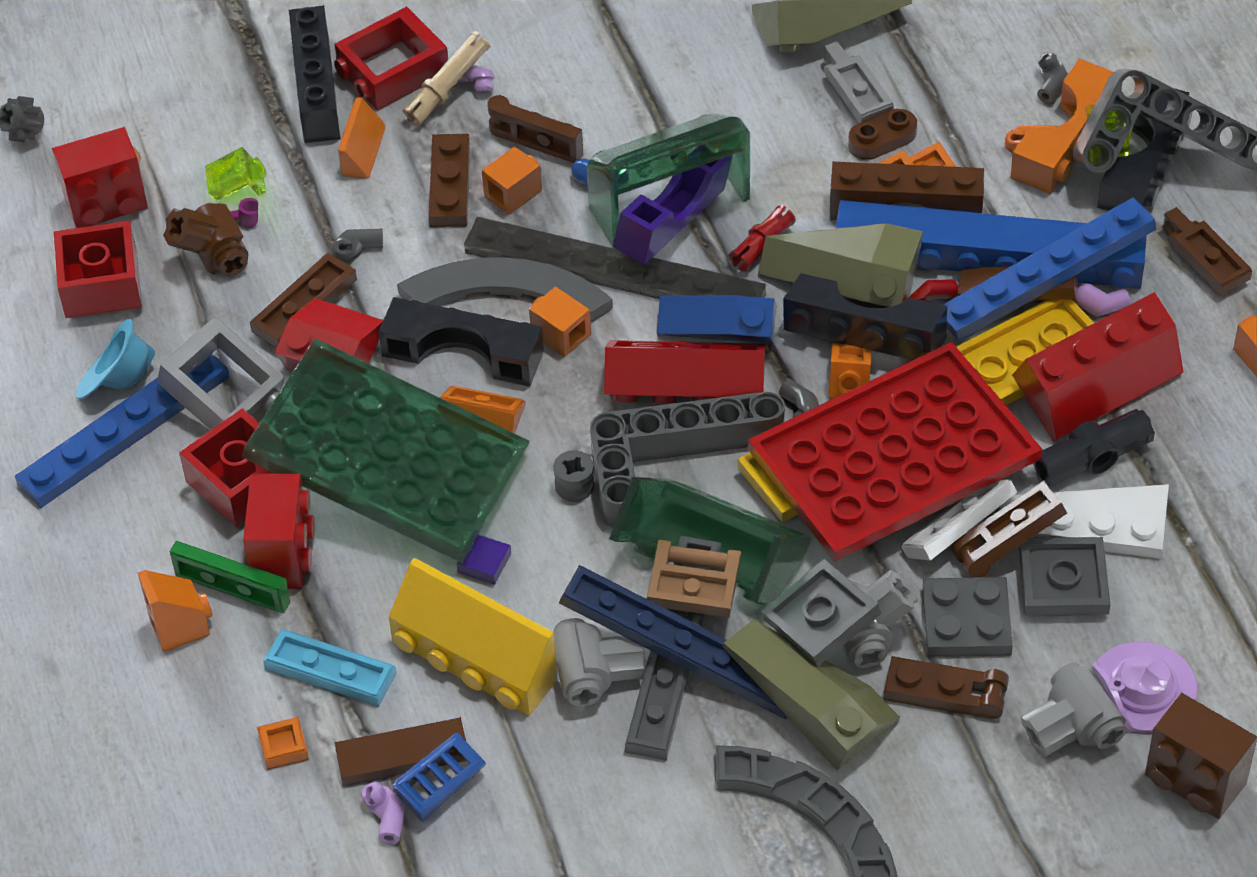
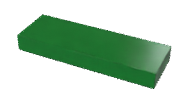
(230, 577)

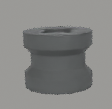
(581, 481)

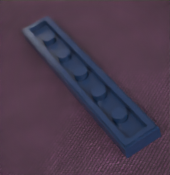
(661, 633)

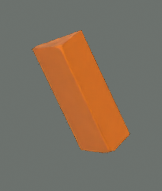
(360, 140)
(493, 407)

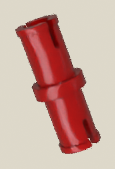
(753, 245)

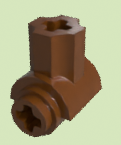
(211, 235)

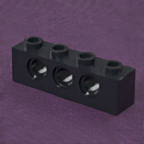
(314, 74)

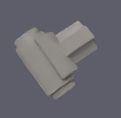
(895, 601)
(591, 662)
(1074, 711)

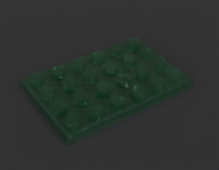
(387, 450)

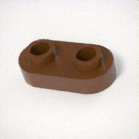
(882, 134)

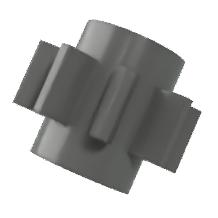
(21, 119)

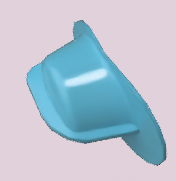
(120, 364)

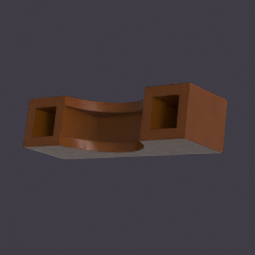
(899, 183)

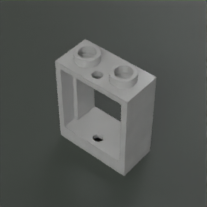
(194, 351)

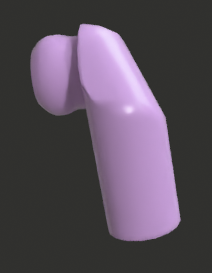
(481, 77)
(1098, 302)
(388, 808)

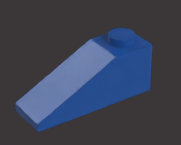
(718, 318)

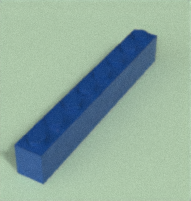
(988, 240)

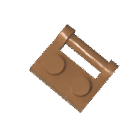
(690, 587)

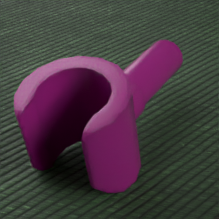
(247, 212)

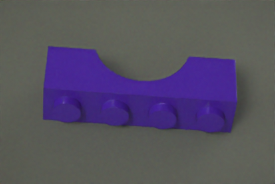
(650, 224)

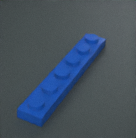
(1048, 268)
(110, 435)

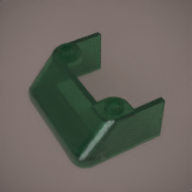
(663, 156)
(667, 509)

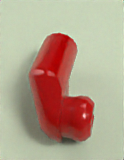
(936, 290)

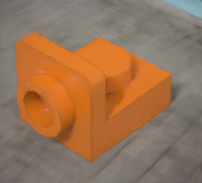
(848, 368)

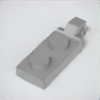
(855, 83)

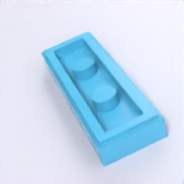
(330, 667)

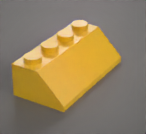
(473, 638)

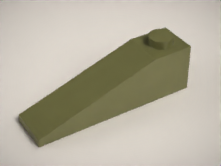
(809, 21)
(866, 261)
(822, 701)

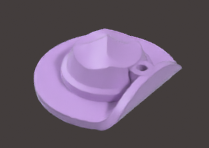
(1144, 682)

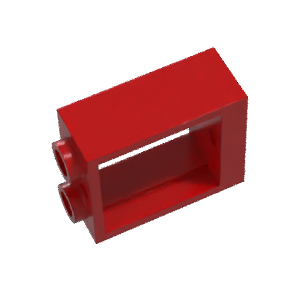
(401, 79)

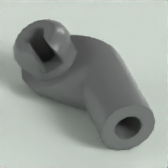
(1053, 75)
(354, 240)
(799, 396)

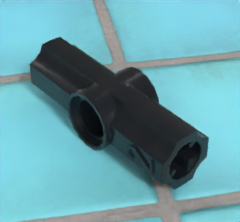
(1094, 447)

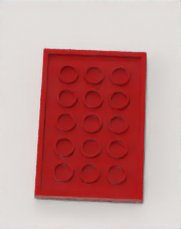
(894, 450)

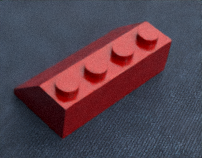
(1101, 366)
(682, 369)

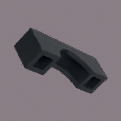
(1139, 173)
(419, 329)
(904, 330)

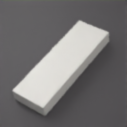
(957, 520)

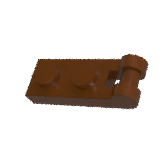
(534, 130)
(1007, 529)
(946, 687)

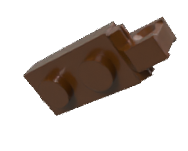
(1206, 252)

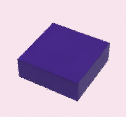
(485, 559)

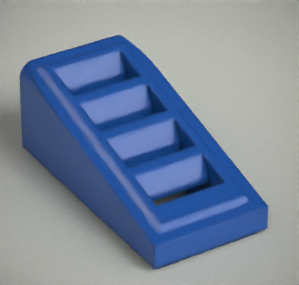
(424, 808)

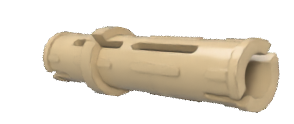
(436, 90)

